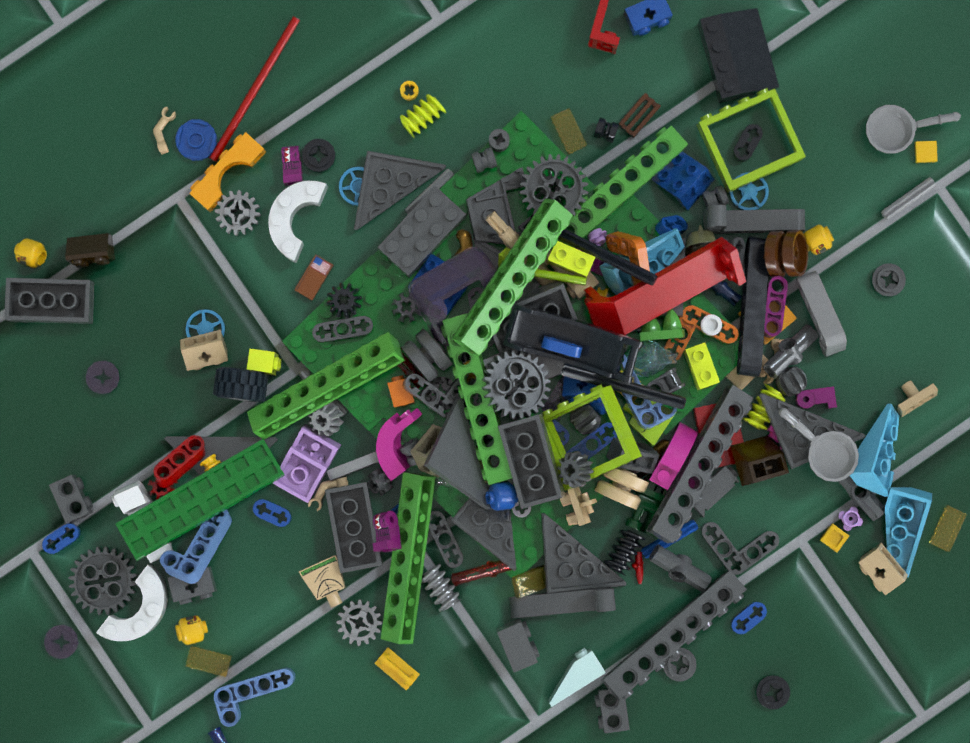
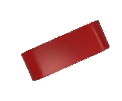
(175, 470)

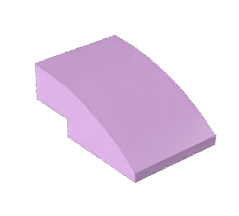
(307, 463)

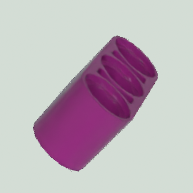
(780, 299)

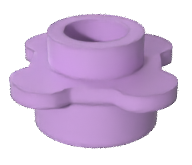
(597, 236)
(856, 520)

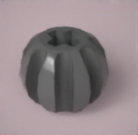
(406, 313)
(791, 381)
(585, 419)

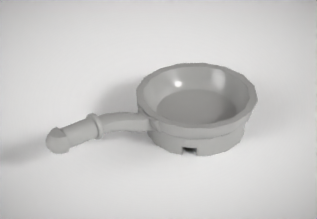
(893, 128)
(831, 454)

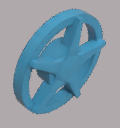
(355, 185)
(750, 192)
(204, 326)

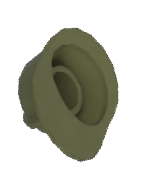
(698, 239)

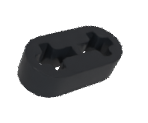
(751, 145)

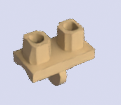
(581, 504)

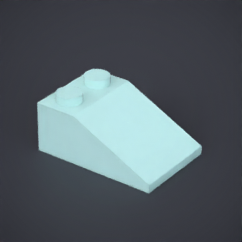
(579, 673)

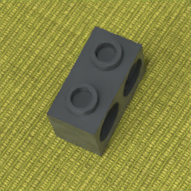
(642, 464)
(66, 501)
(618, 708)

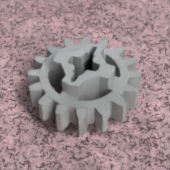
(228, 212)
(363, 613)

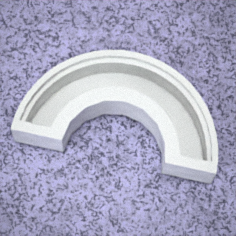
(285, 208)
(131, 499)
(150, 613)

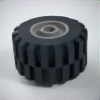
(240, 384)

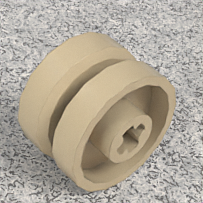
(621, 487)

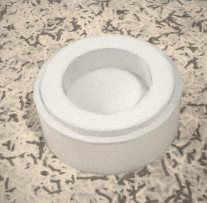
(711, 325)

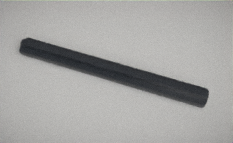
(607, 257)
(624, 387)

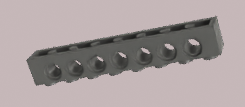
(742, 405)
(614, 679)

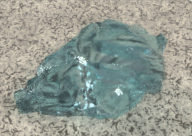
(652, 359)

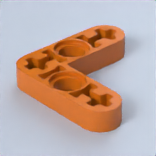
(629, 246)
(691, 325)

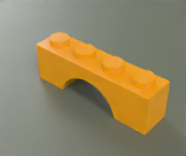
(243, 152)

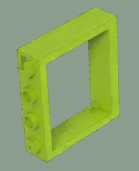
(745, 103)
(617, 419)

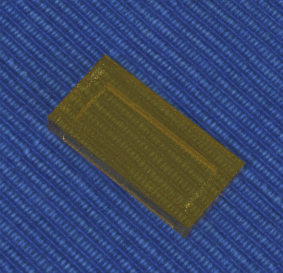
(568, 131)
(948, 528)
(529, 582)
(208, 661)

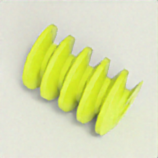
(421, 114)
(759, 414)

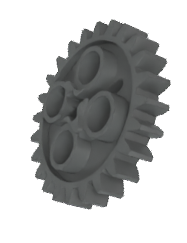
(536, 181)
(502, 372)
(106, 599)

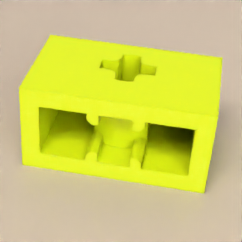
(571, 259)
(263, 361)
(701, 366)

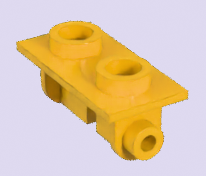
(397, 668)

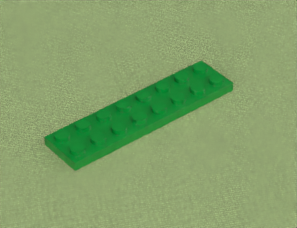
(199, 499)

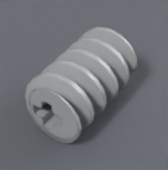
(440, 588)

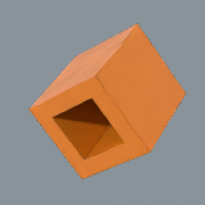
(399, 395)

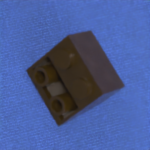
(90, 249)
(758, 460)

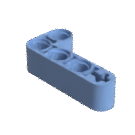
(647, 407)
(219, 525)
(255, 690)

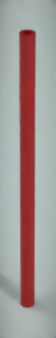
(254, 89)

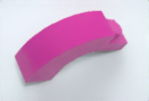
(389, 442)
(674, 455)

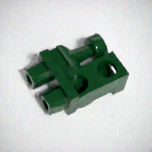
(649, 503)

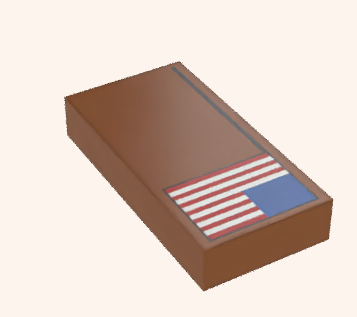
(314, 277)

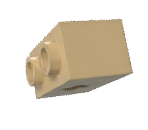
(204, 350)
(881, 558)

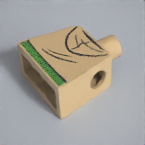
(325, 580)

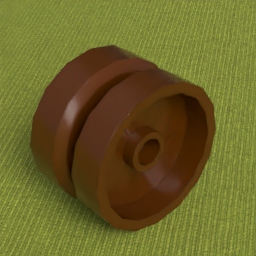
(786, 253)

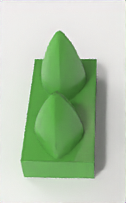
(671, 328)

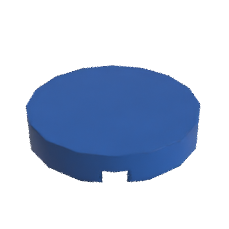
(196, 140)

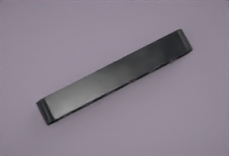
(753, 309)

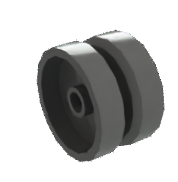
(429, 353)

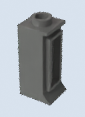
(720, 484)

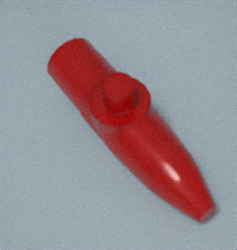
(638, 566)

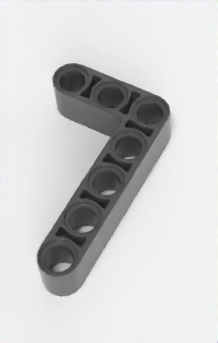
(725, 221)
(563, 602)

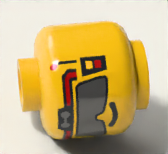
(818, 239)
(30, 253)
(191, 630)

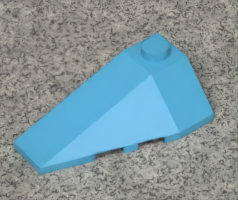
(660, 252)
(876, 454)
(905, 519)

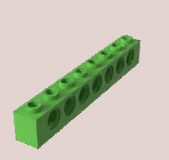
(674, 144)
(502, 281)
(325, 385)
(472, 411)
(408, 562)

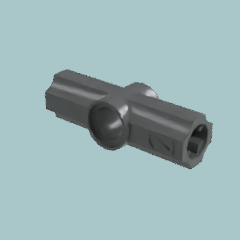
(790, 351)
(868, 502)
(680, 568)

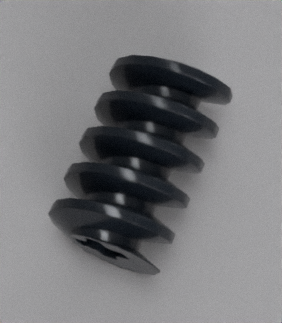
(623, 551)

